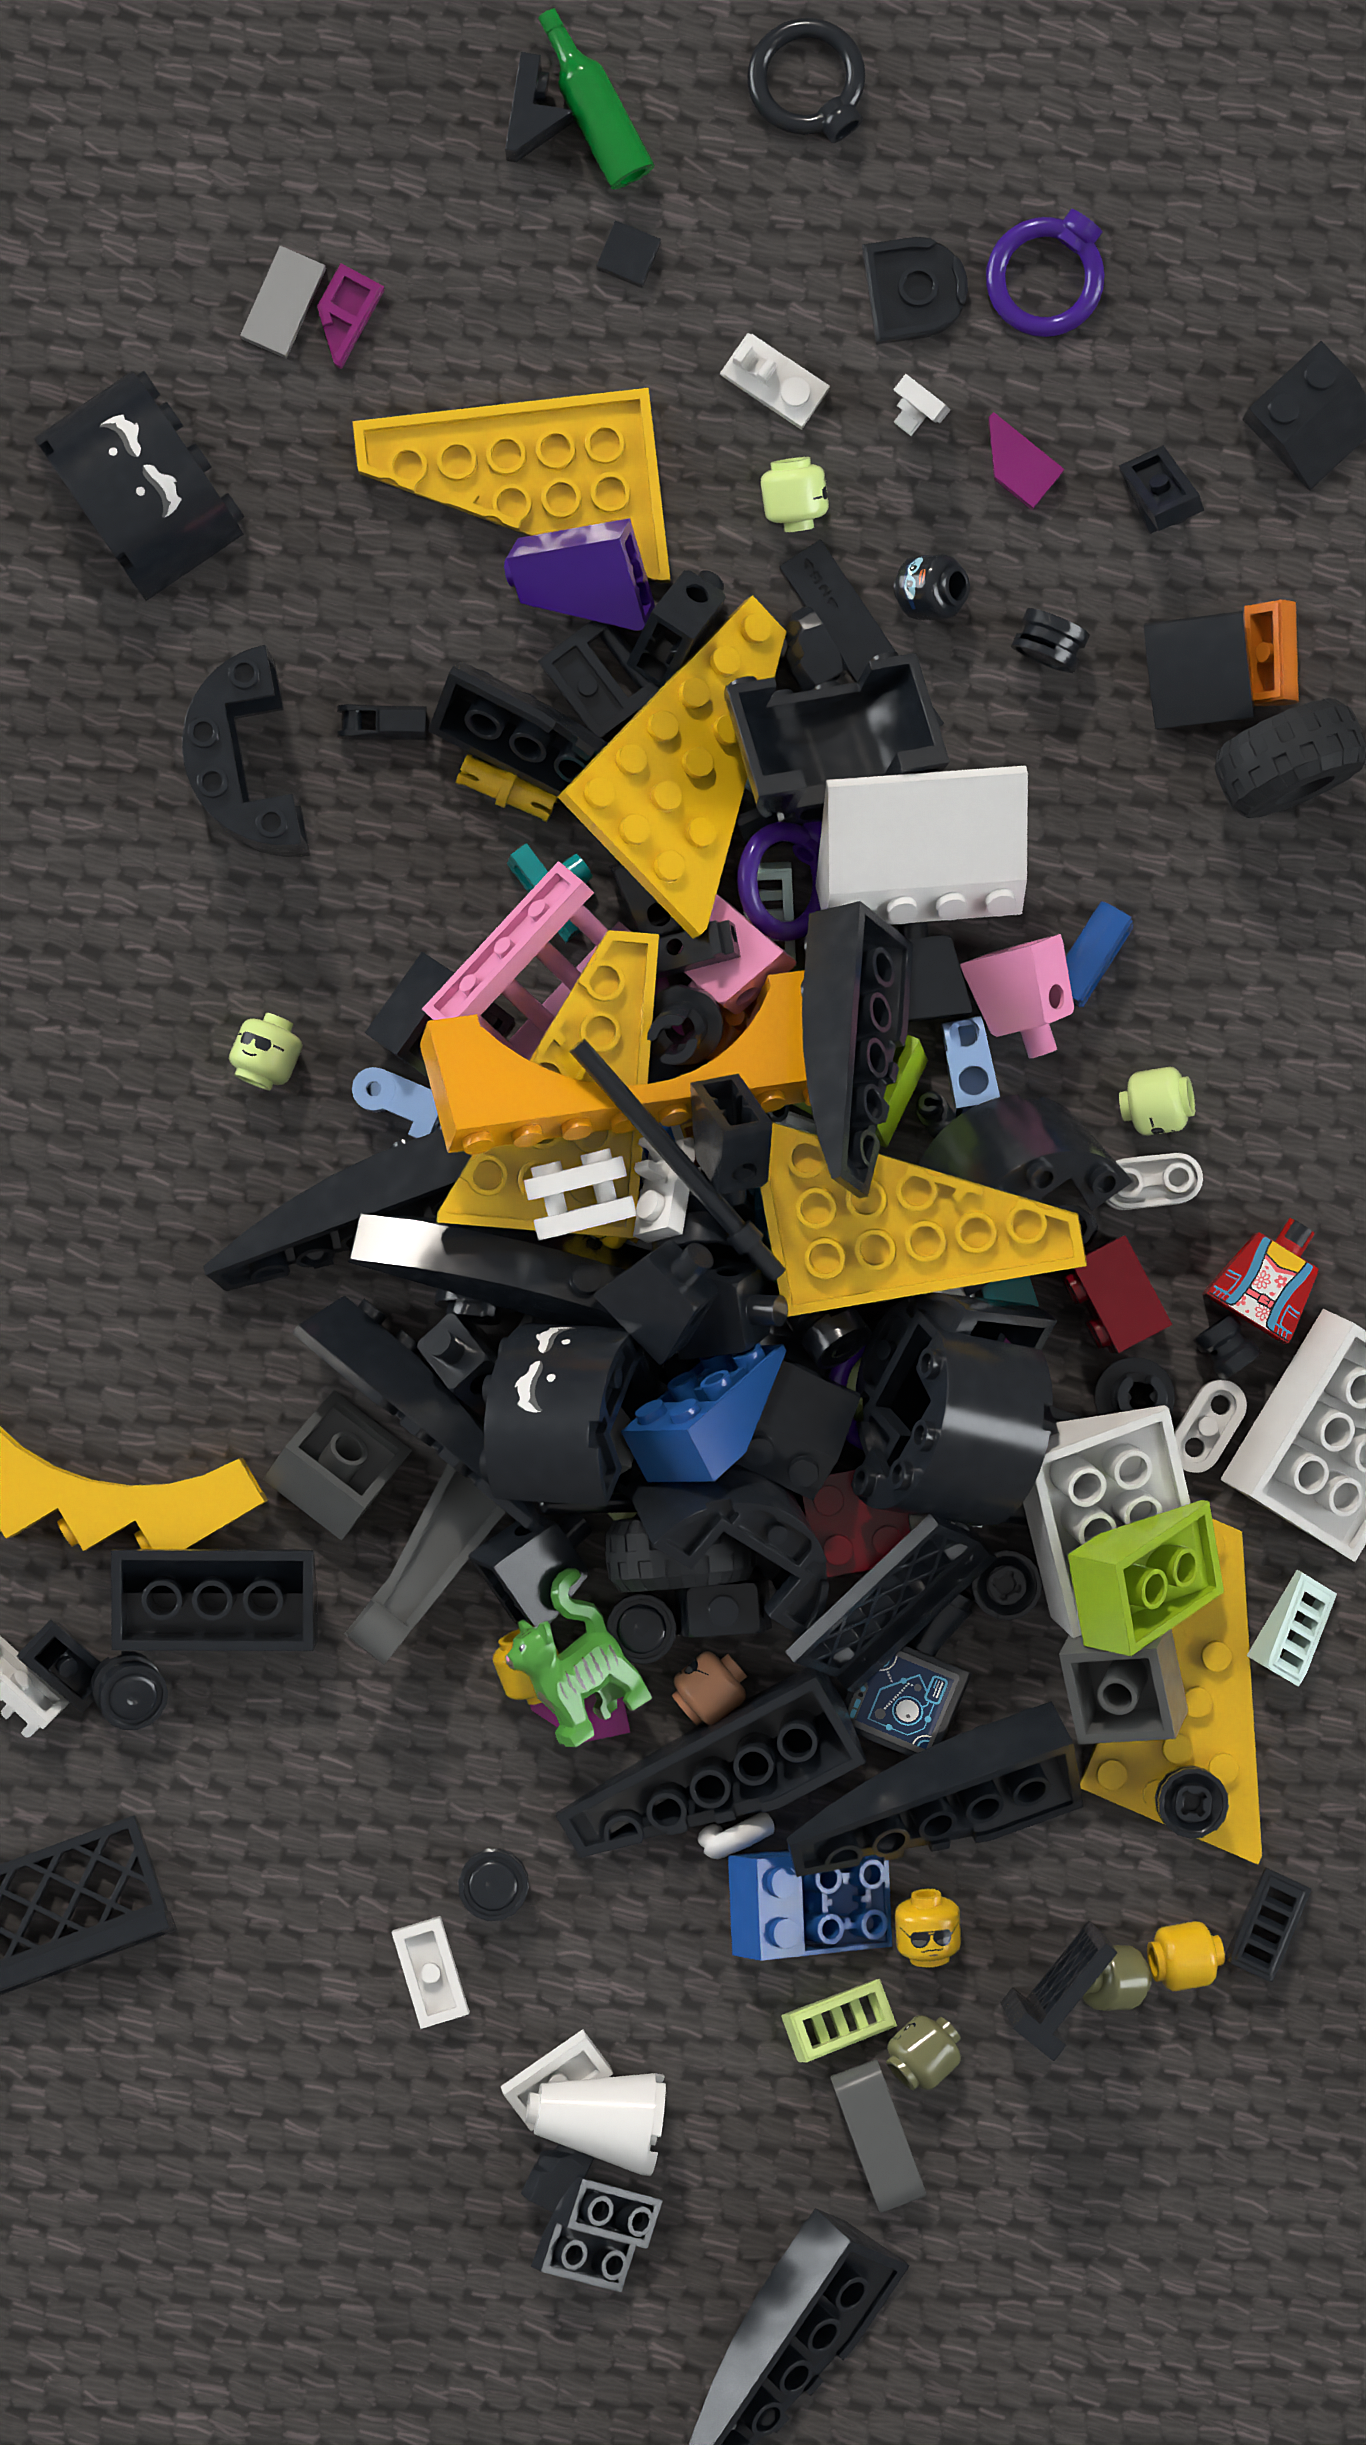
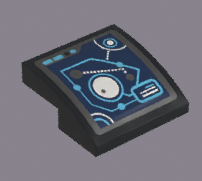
(908, 1702)

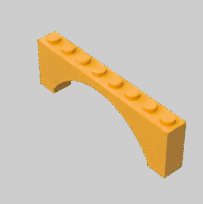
(500, 1098)

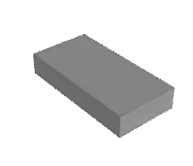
(283, 302)

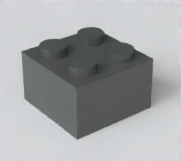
(1124, 1695)

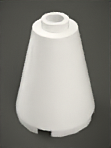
(603, 2117)

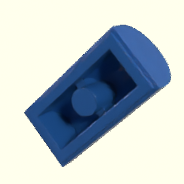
(1096, 950)

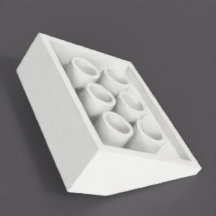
(926, 844)
(1310, 1440)
(1095, 1480)

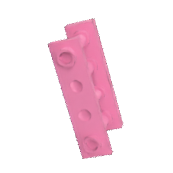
(511, 948)

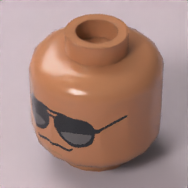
(709, 1688)

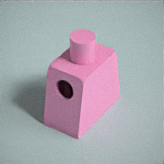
(740, 980)
(1023, 991)

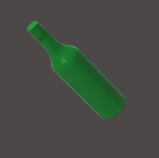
(597, 109)

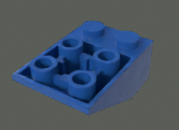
(704, 1416)
(809, 1914)

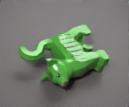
(584, 1668)

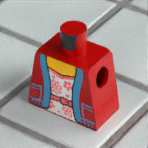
(1268, 1281)

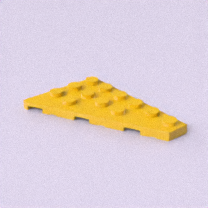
(531, 464)
(675, 774)
(614, 1013)
(905, 1238)
(1218, 1722)

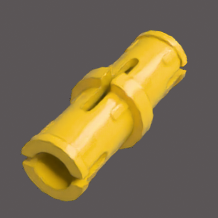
(505, 788)

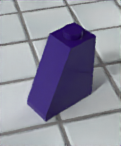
(584, 574)

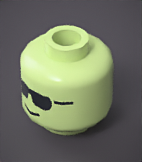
(794, 493)
(265, 1051)
(1157, 1101)

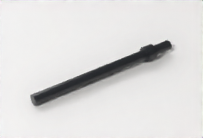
(742, 1234)

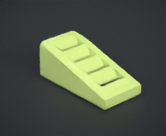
(799, 2038)

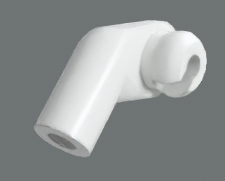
(738, 1837)

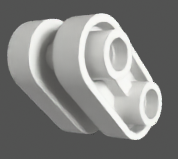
(596, 1170)
(1158, 1181)

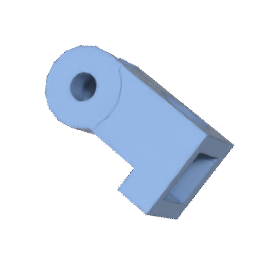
(968, 1064)
(385, 1091)

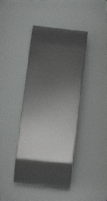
(878, 2136)

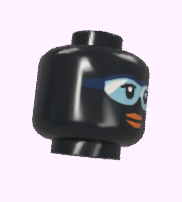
(931, 587)

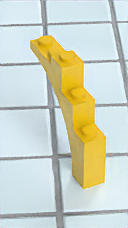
(94, 1510)

